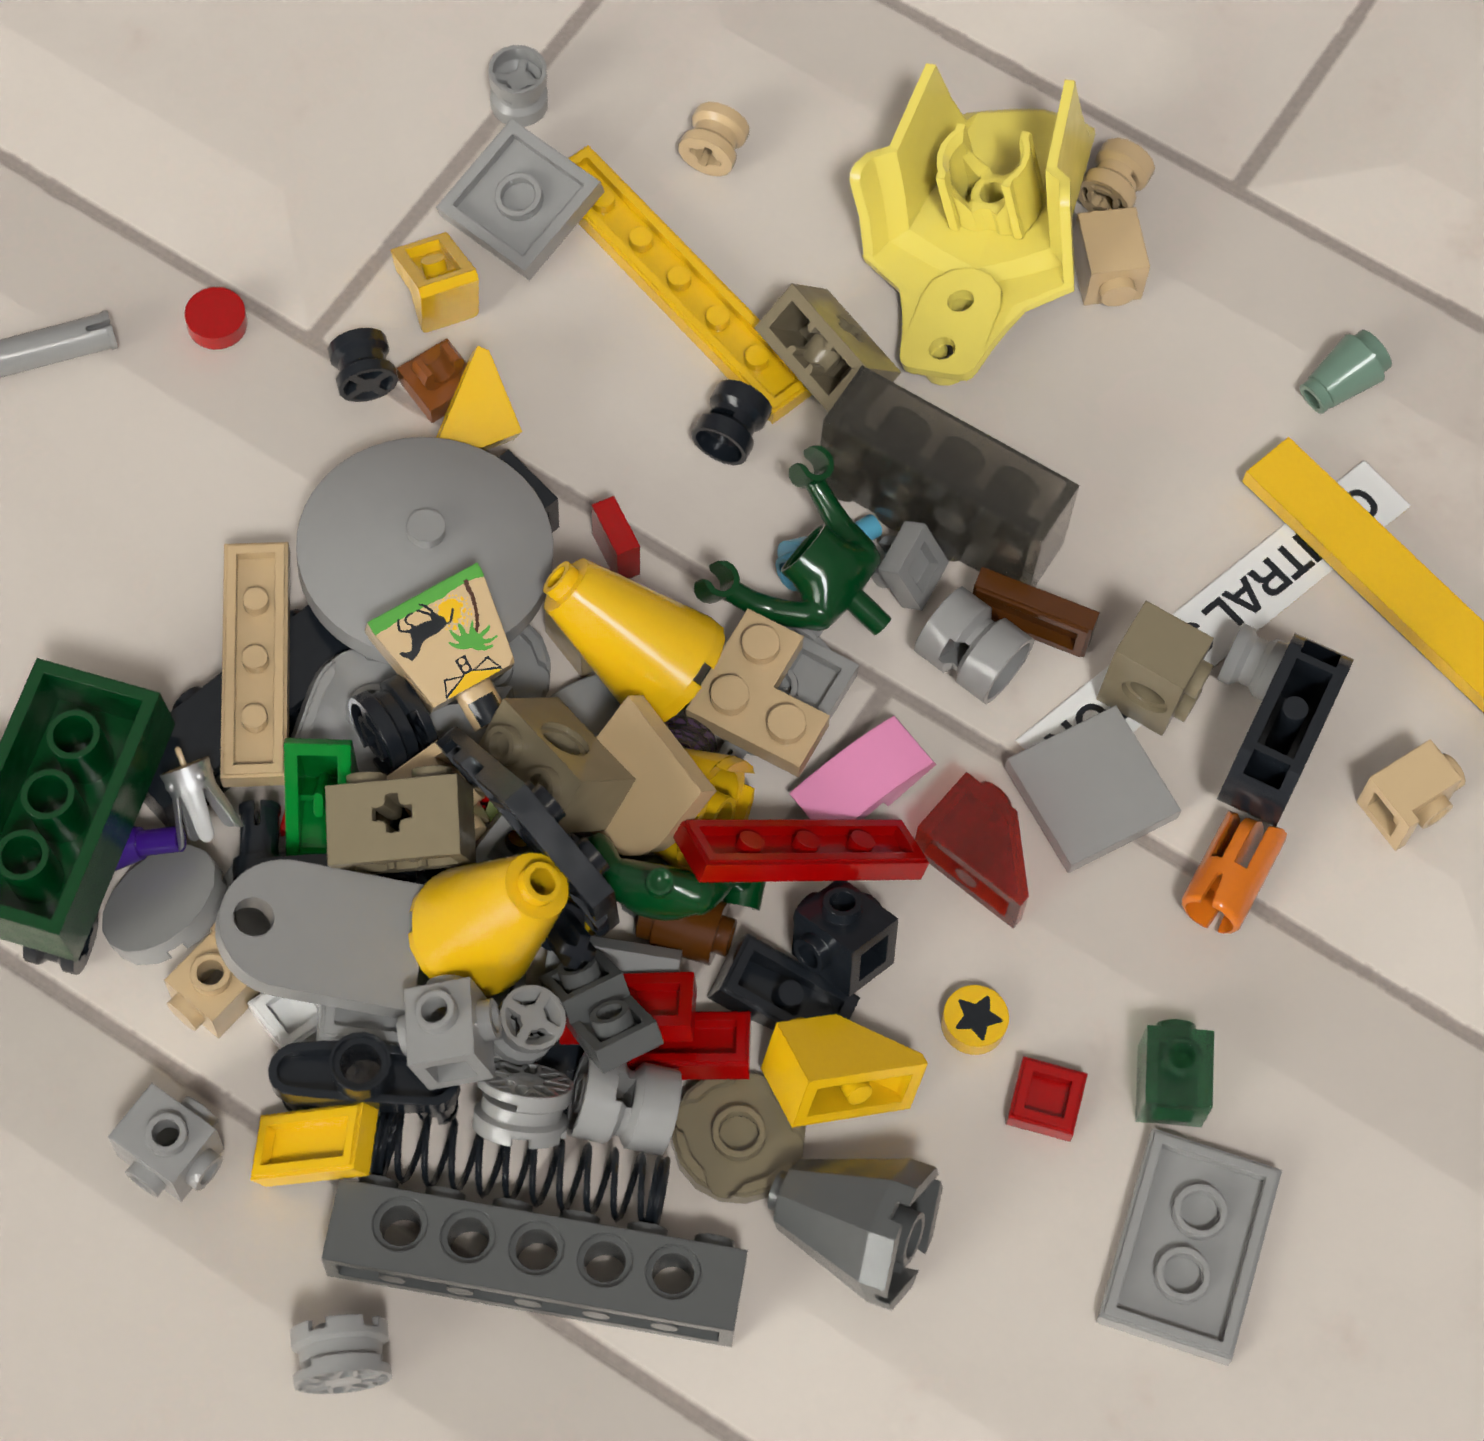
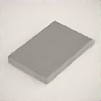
(1189, 1247)

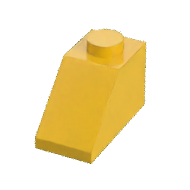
(838, 1070)

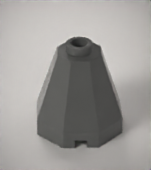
(860, 1219)

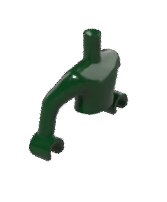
(825, 568)
(667, 891)

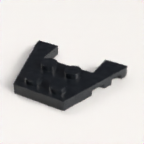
(535, 819)

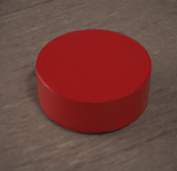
(216, 318)

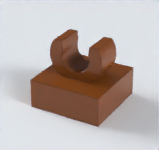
(433, 378)

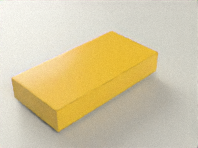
(314, 1145)

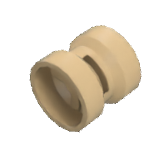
(1118, 174)

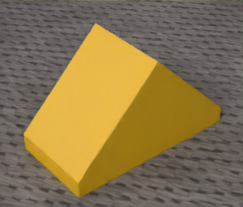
(480, 406)

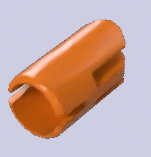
(1232, 872)

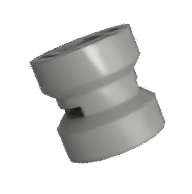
(518, 85)

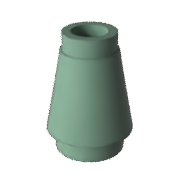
(1347, 371)

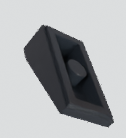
(774, 986)

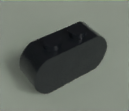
(1285, 729)

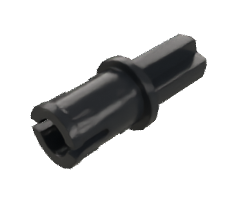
(570, 938)

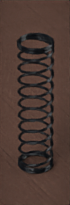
(389, 1140)

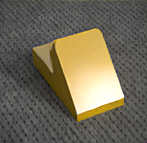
(440, 281)

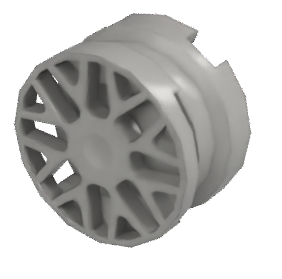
(524, 1105)
(340, 1354)

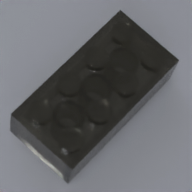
(936, 470)

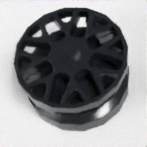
(392, 723)

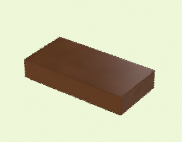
(1038, 612)

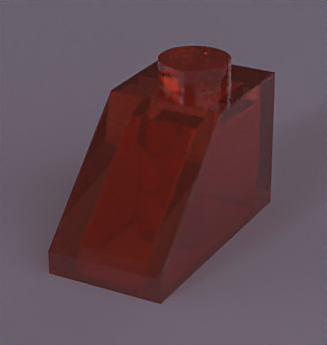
(978, 846)

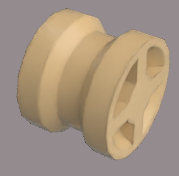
(714, 139)

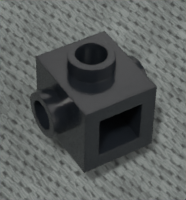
(844, 936)

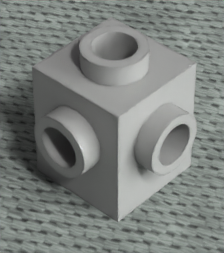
(449, 1032)
(168, 1144)

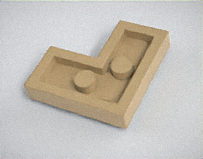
(744, 701)

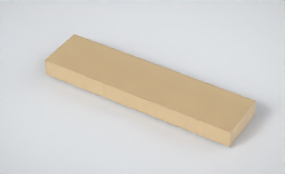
(255, 663)

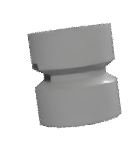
(969, 641)
(642, 1117)

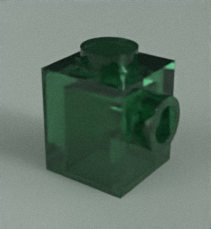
(1175, 1074)

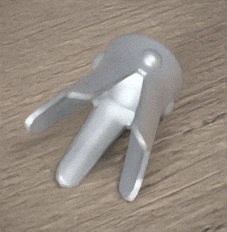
(188, 789)

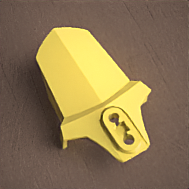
(971, 220)

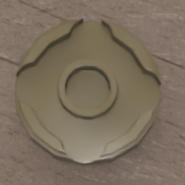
(734, 1139)

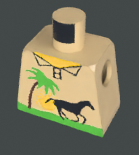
(448, 645)

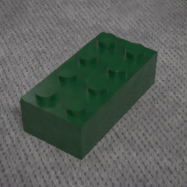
(69, 797)

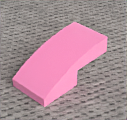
(864, 774)

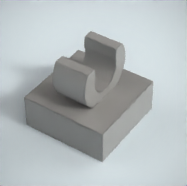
(911, 565)

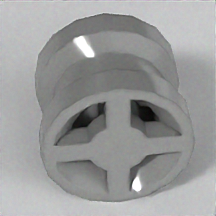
(1252, 661)
(537, 1013)

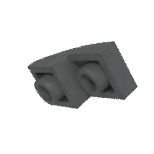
(603, 1012)

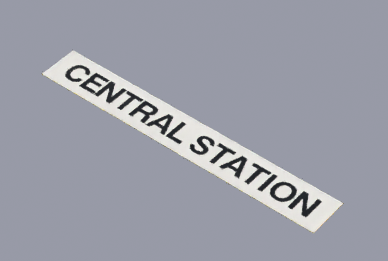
(1246, 593)

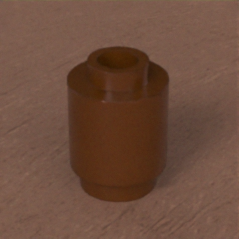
(696, 935)

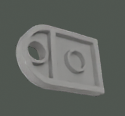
(330, 938)

